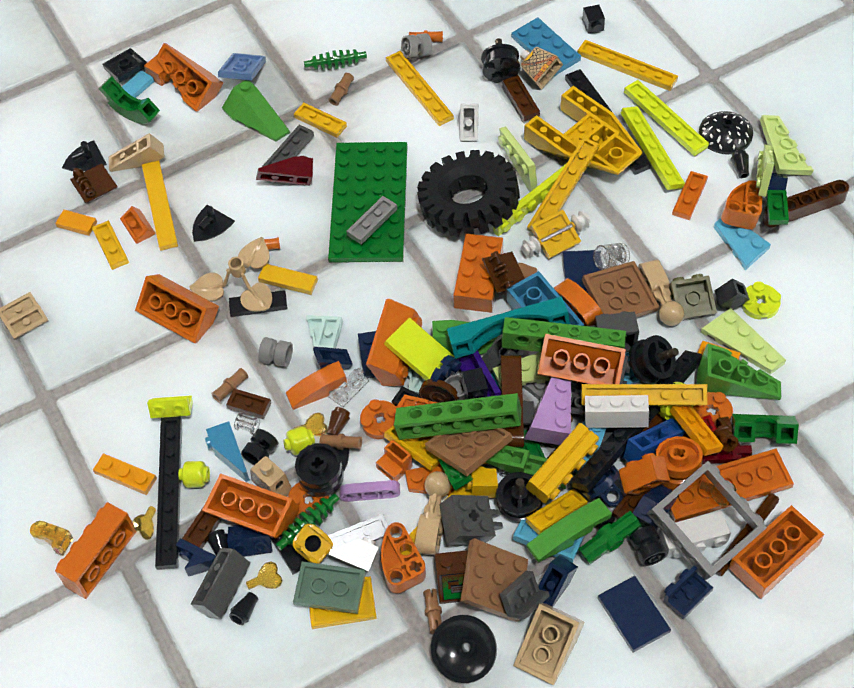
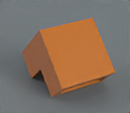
(394, 461)

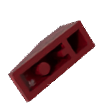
(291, 170)

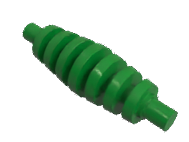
(314, 63)
(312, 517)

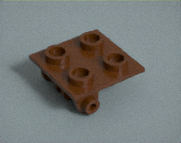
(92, 182)
(503, 270)

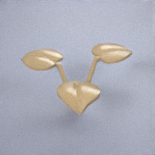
(258, 296)

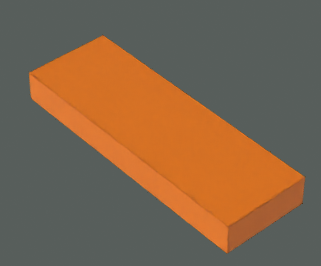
(690, 195)

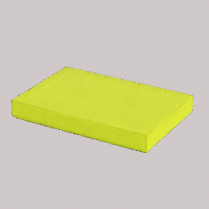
(417, 348)

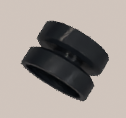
(319, 470)

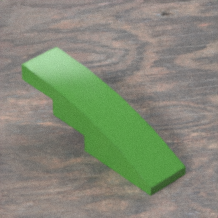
(517, 460)
(567, 530)

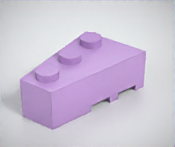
(553, 414)

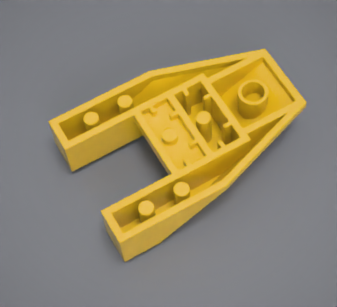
(593, 122)

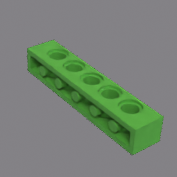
(529, 334)
(458, 416)

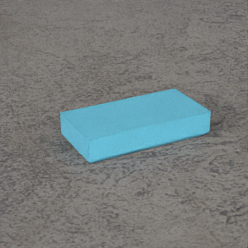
(138, 84)

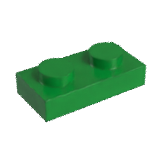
(777, 207)
(455, 477)

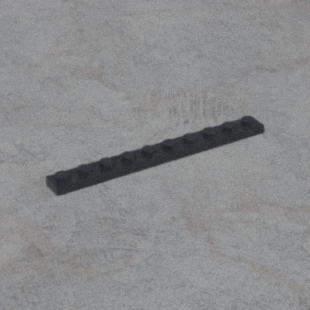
(616, 443)

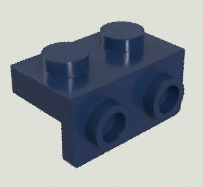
(248, 541)
(687, 592)

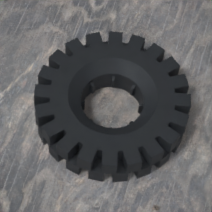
(480, 171)

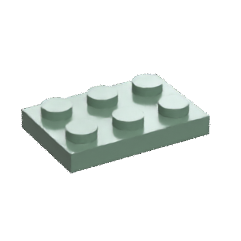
(329, 587)

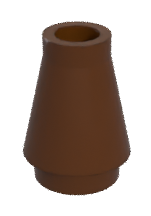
(338, 420)

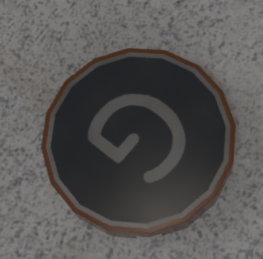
(438, 391)

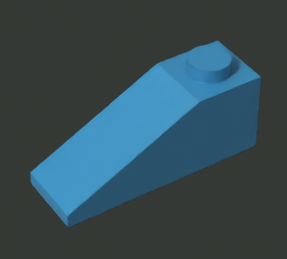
(226, 449)

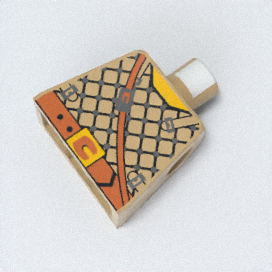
(540, 65)
(268, 475)

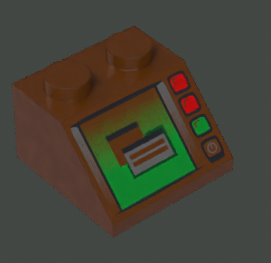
(450, 575)

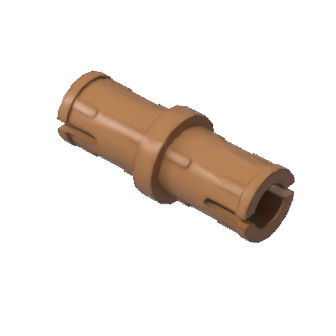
(341, 89)
(229, 384)
(341, 441)
(433, 610)

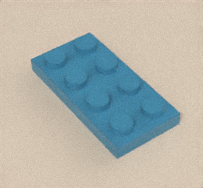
(539, 35)

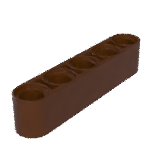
(814, 200)
(510, 384)

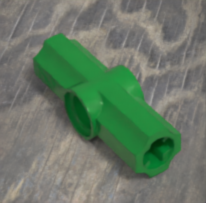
(610, 537)

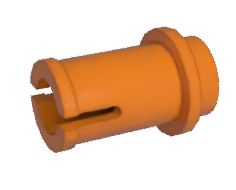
(272, 243)

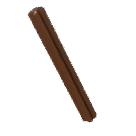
(764, 511)

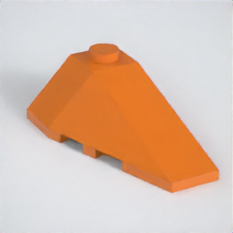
(192, 80)

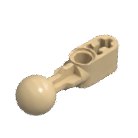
(671, 312)
(430, 522)

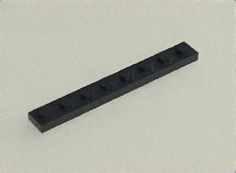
(582, 83)
(168, 493)

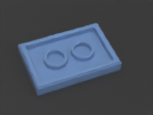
(242, 66)

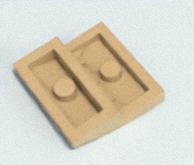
(22, 315)

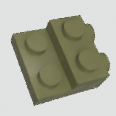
(694, 295)

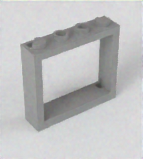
(684, 544)

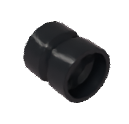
(261, 445)
(650, 548)

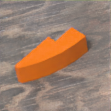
(316, 385)

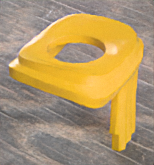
(304, 533)

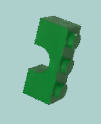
(777, 427)

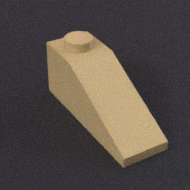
(137, 153)

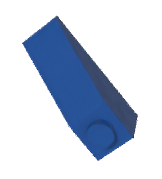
(650, 439)

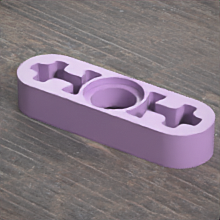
(370, 490)

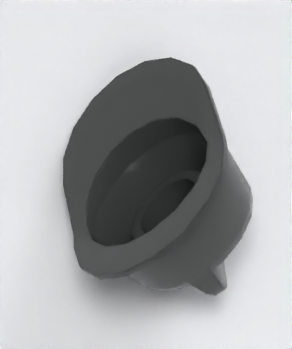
(492, 357)

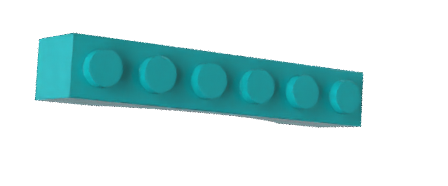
(469, 337)

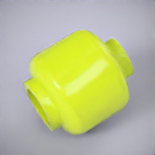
(298, 439)
(194, 474)

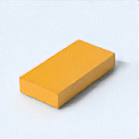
(76, 222)

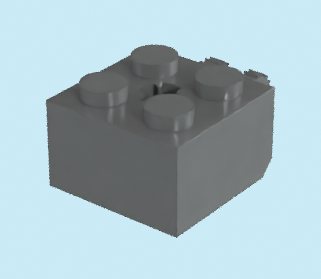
(620, 321)
(468, 518)

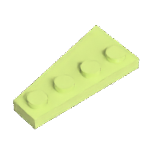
(765, 169)
(739, 336)

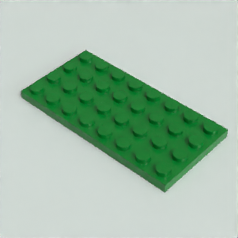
(360, 179)

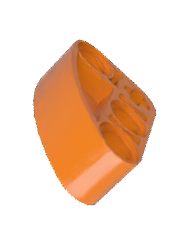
(743, 206)
(579, 301)
(399, 565)

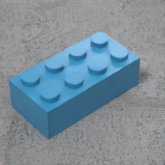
(535, 290)

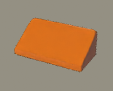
(137, 225)

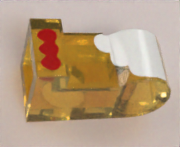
(52, 535)

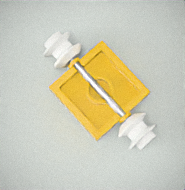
(555, 234)

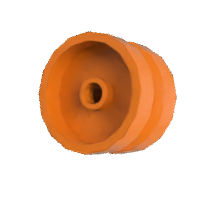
(682, 459)

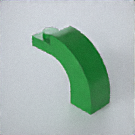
(126, 105)

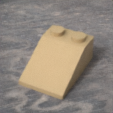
(548, 643)

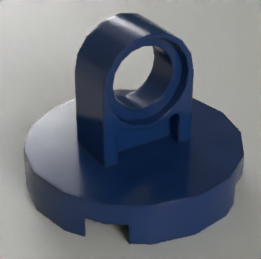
(606, 485)

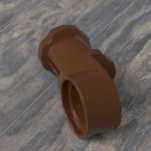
(724, 434)

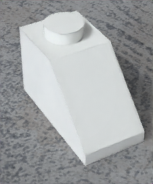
(469, 122)
(356, 553)

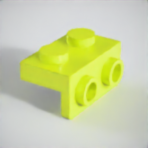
(170, 406)

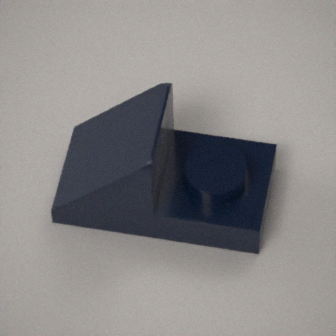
(327, 356)
(198, 558)

